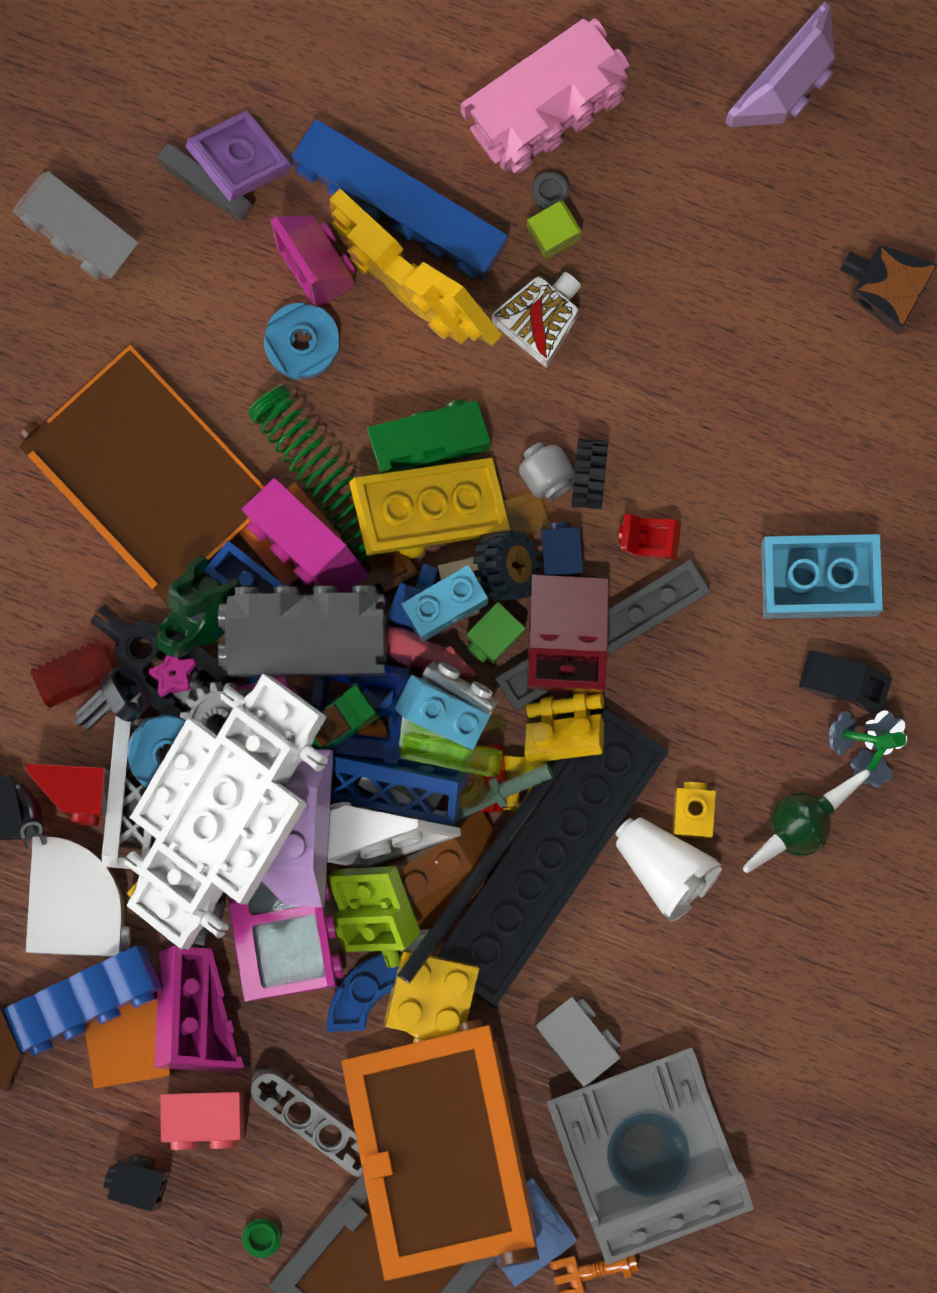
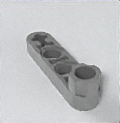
(310, 1127)

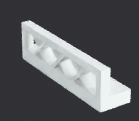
(117, 801)

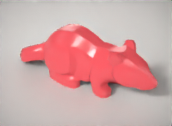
(407, 651)

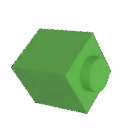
(494, 635)

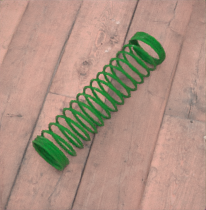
(275, 403)

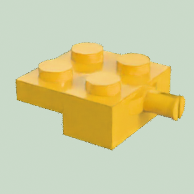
(434, 999)

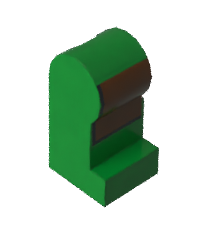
(345, 718)

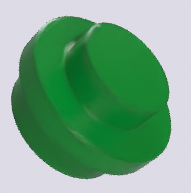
(261, 1238)

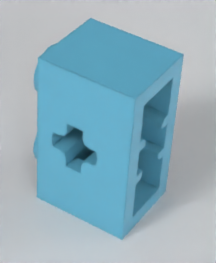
(444, 603)
(441, 712)

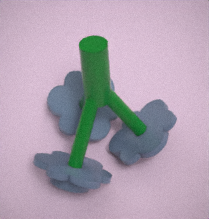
(883, 734)

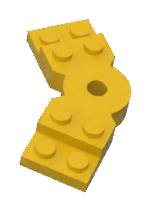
(420, 288)

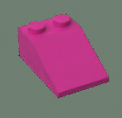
(312, 257)

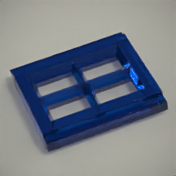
(365, 745)

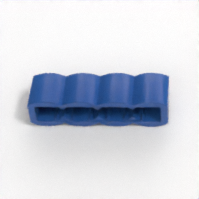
(82, 999)

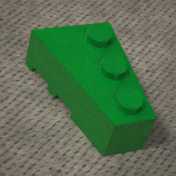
(429, 437)

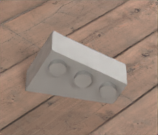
(74, 226)

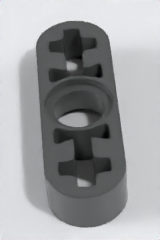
(197, 179)

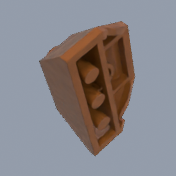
(438, 871)

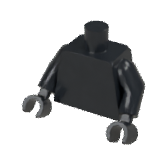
(19, 812)

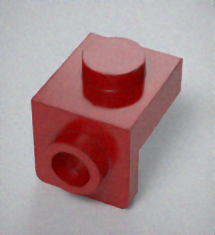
(649, 537)

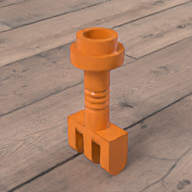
(579, 1274)

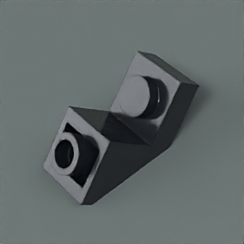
(845, 681)

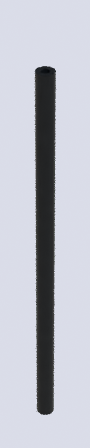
(482, 870)

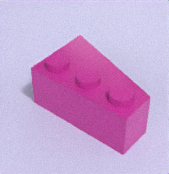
(302, 540)
(192, 1015)

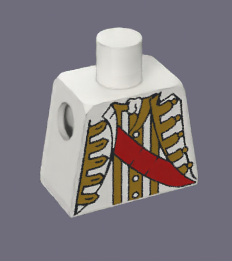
(540, 316)

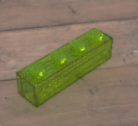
(450, 754)

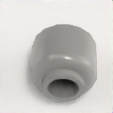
(547, 471)

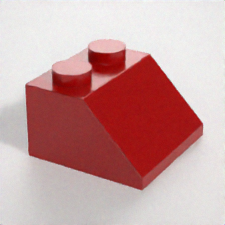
(74, 790)

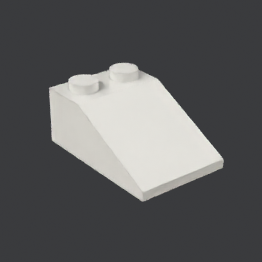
(372, 837)

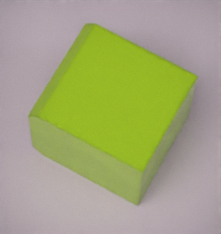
(554, 229)

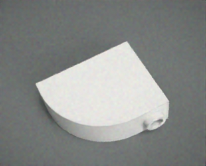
(73, 903)

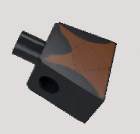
(888, 284)

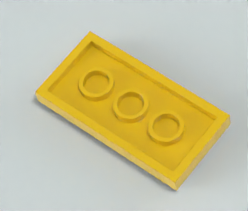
(429, 506)

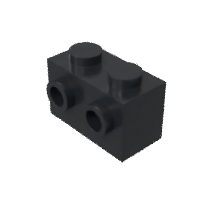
(137, 1182)

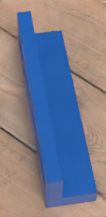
(405, 772)

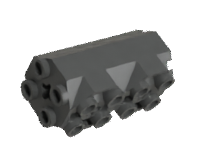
(303, 634)

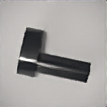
(118, 692)

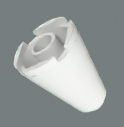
(666, 866)

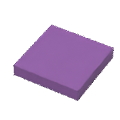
(238, 155)

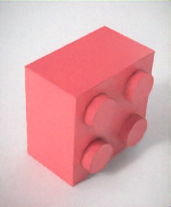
(202, 1117)

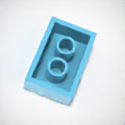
(821, 576)

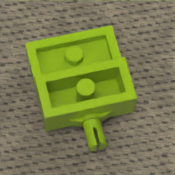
(373, 911)

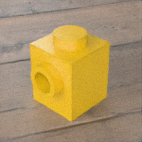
(694, 811)

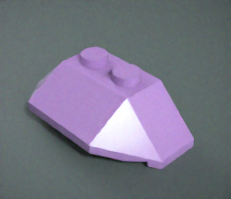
(790, 76)
(301, 864)

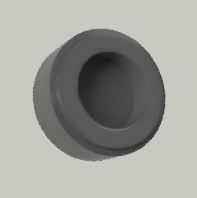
(549, 189)

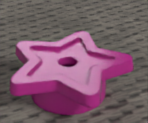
(177, 683)

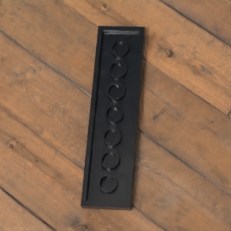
(552, 857)

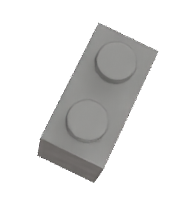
(579, 1041)

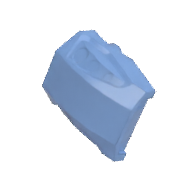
(551, 1236)

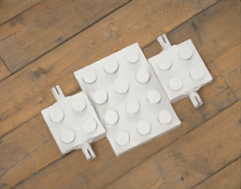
(221, 809)

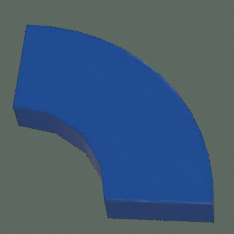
(359, 994)

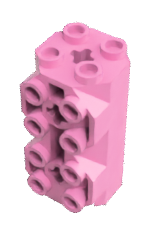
(546, 95)

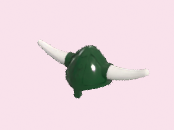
(803, 822)

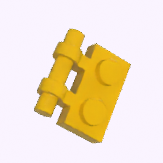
(564, 737)

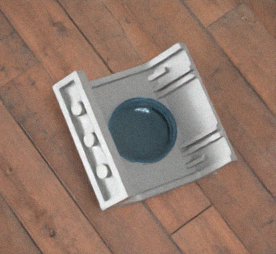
(649, 1156)

